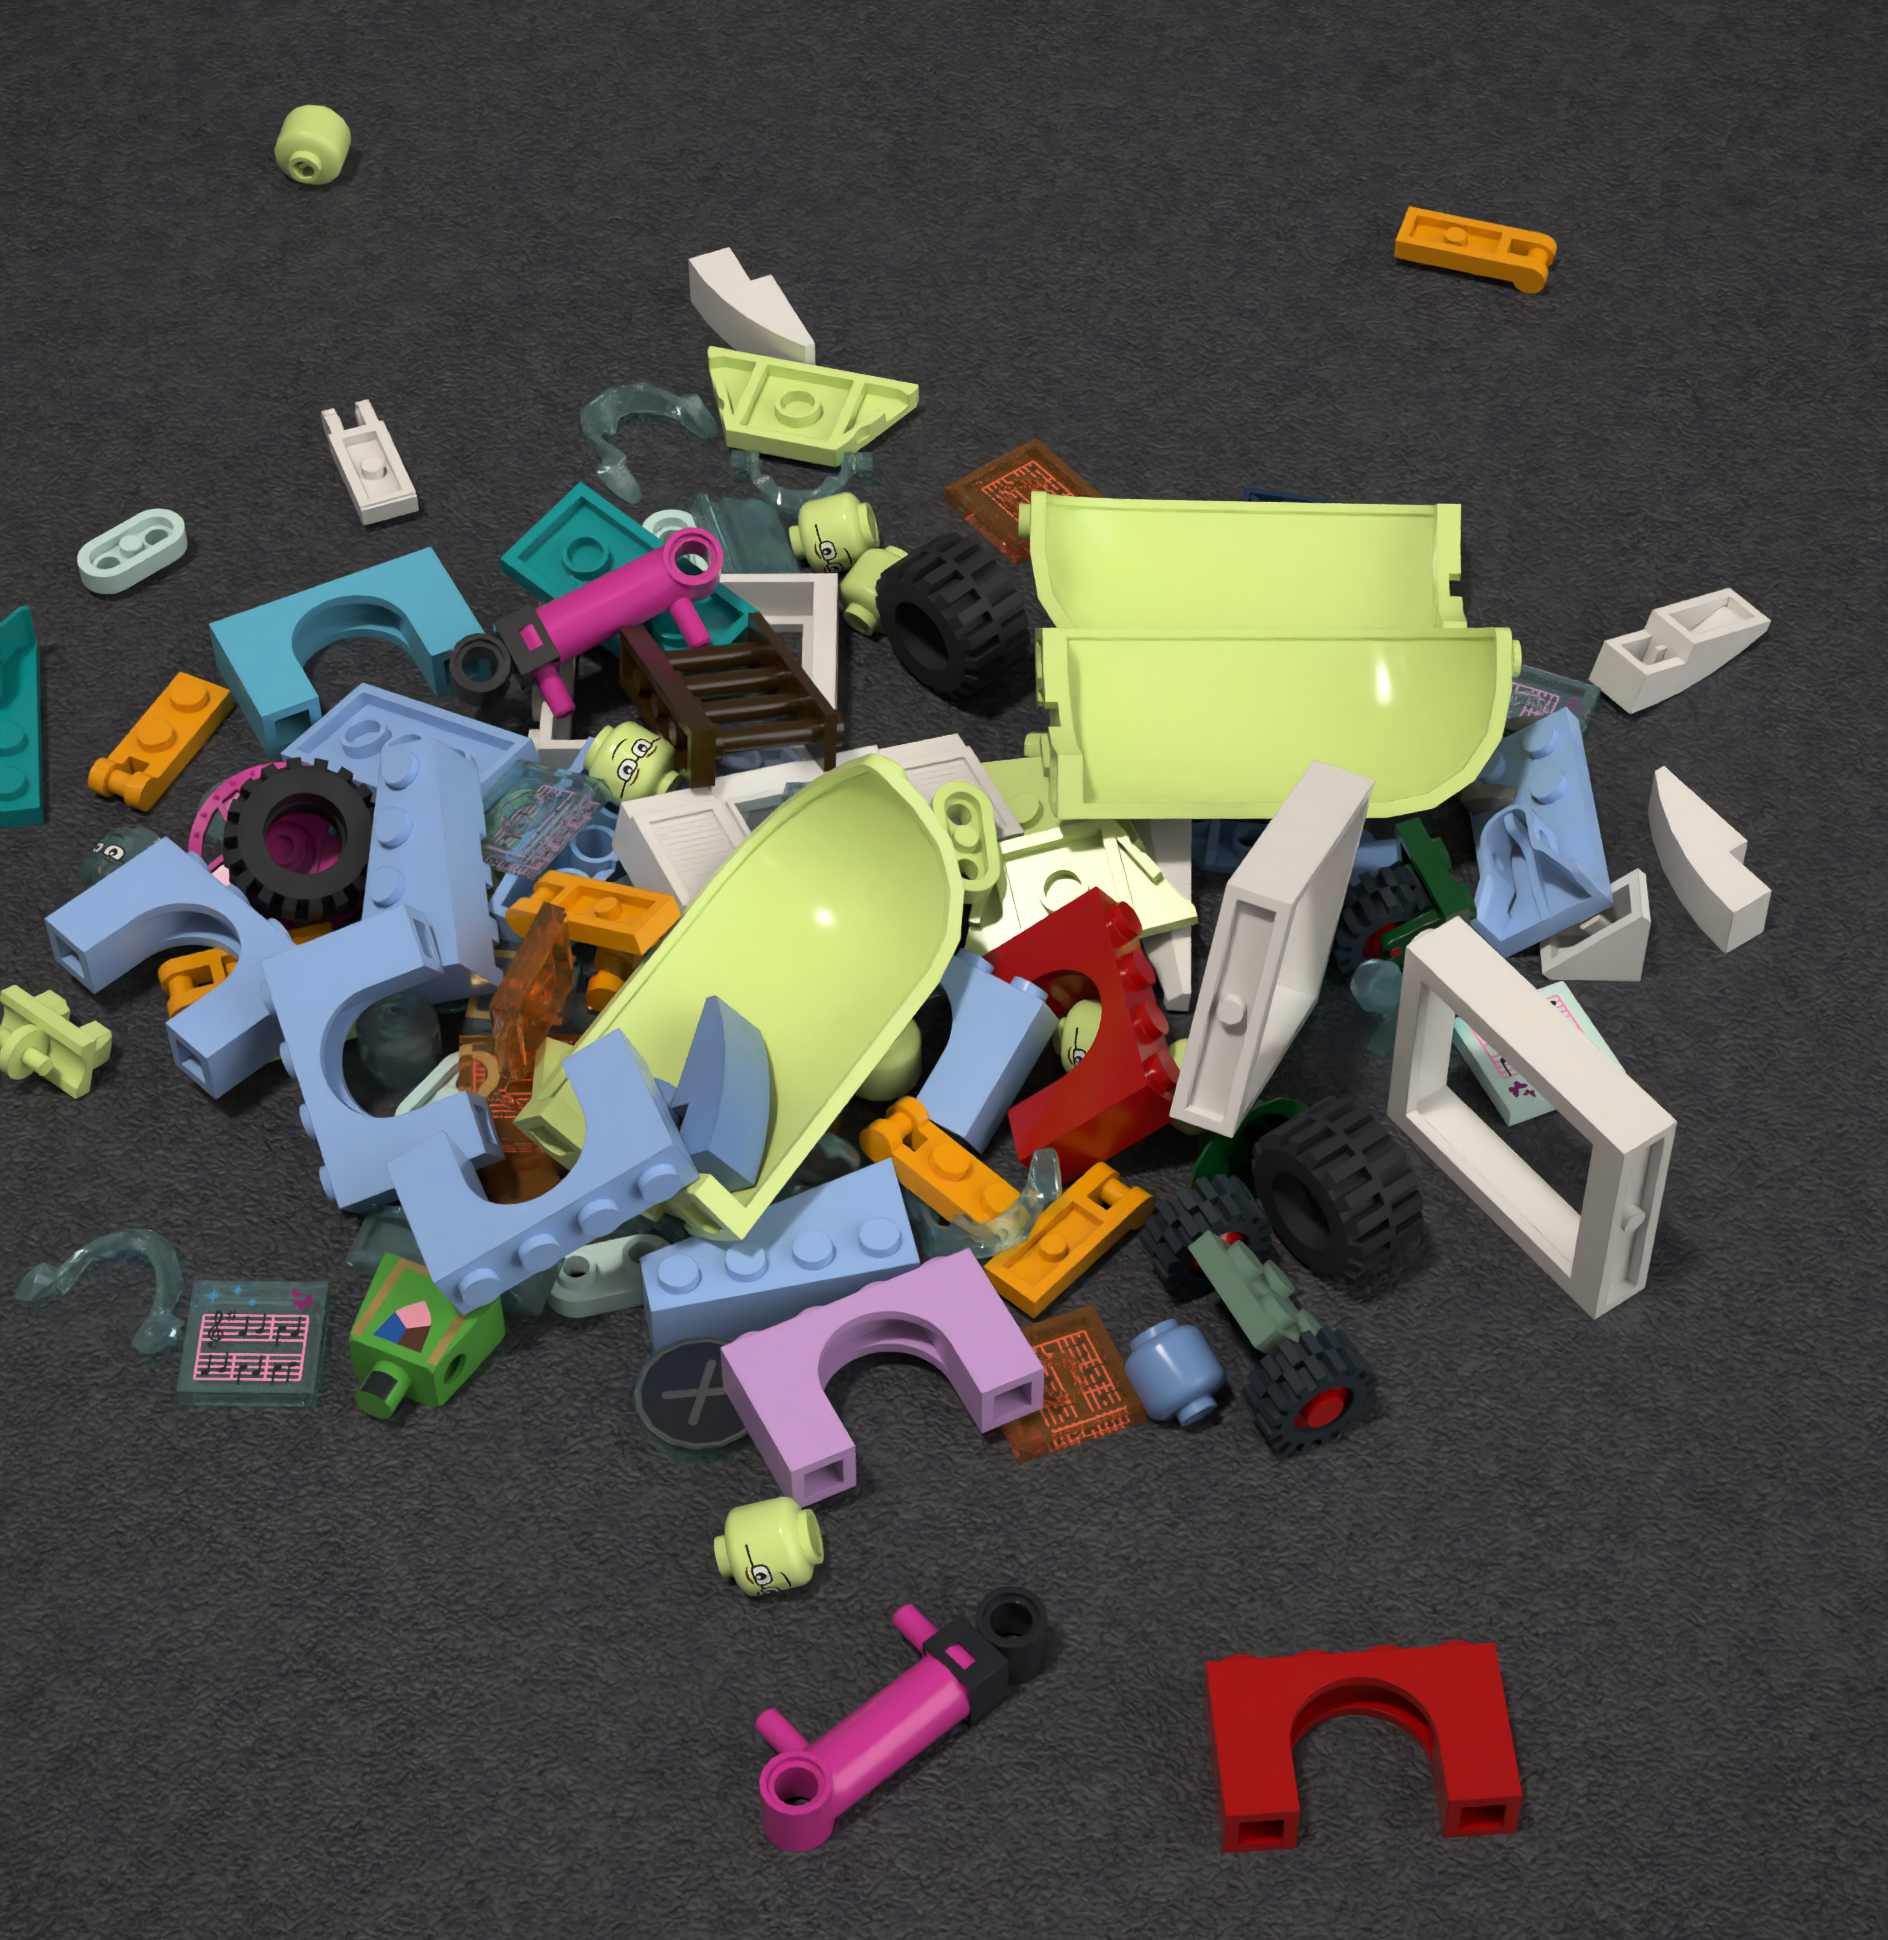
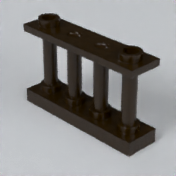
(675, 709)

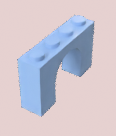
(169, 902)
(317, 998)
(990, 1049)
(625, 1167)

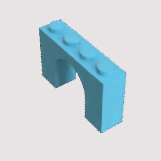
(396, 601)

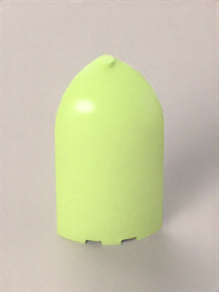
(1243, 563)
(1239, 714)
(816, 935)

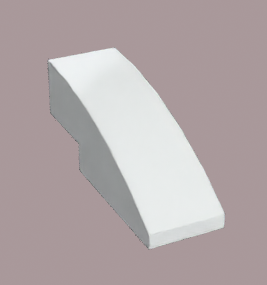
(747, 312)
(1676, 648)
(1705, 864)

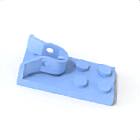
(377, 718)
(1545, 850)

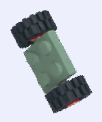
(1309, 1374)

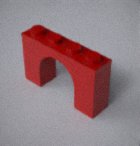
(1127, 1075)
(1438, 1694)

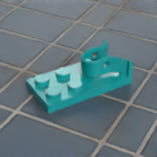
(592, 537)
(20, 722)

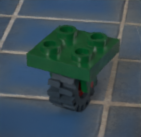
(1397, 905)

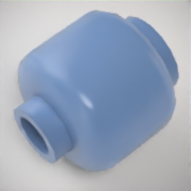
(1174, 1372)

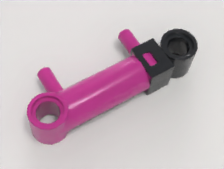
(538, 640)
(957, 1679)

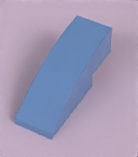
(725, 1096)

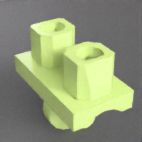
(42, 1040)

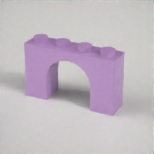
(934, 1312)

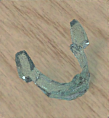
(608, 407)
(792, 500)
(997, 1234)
(161, 1326)

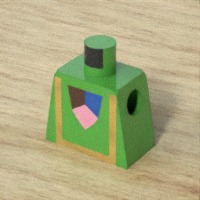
(415, 1339)

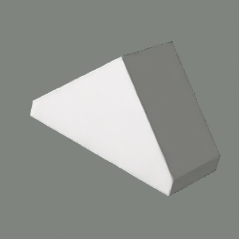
(1607, 944)

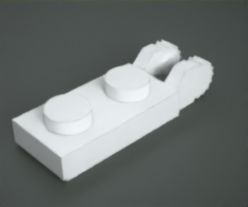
(370, 465)

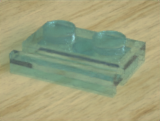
(747, 534)

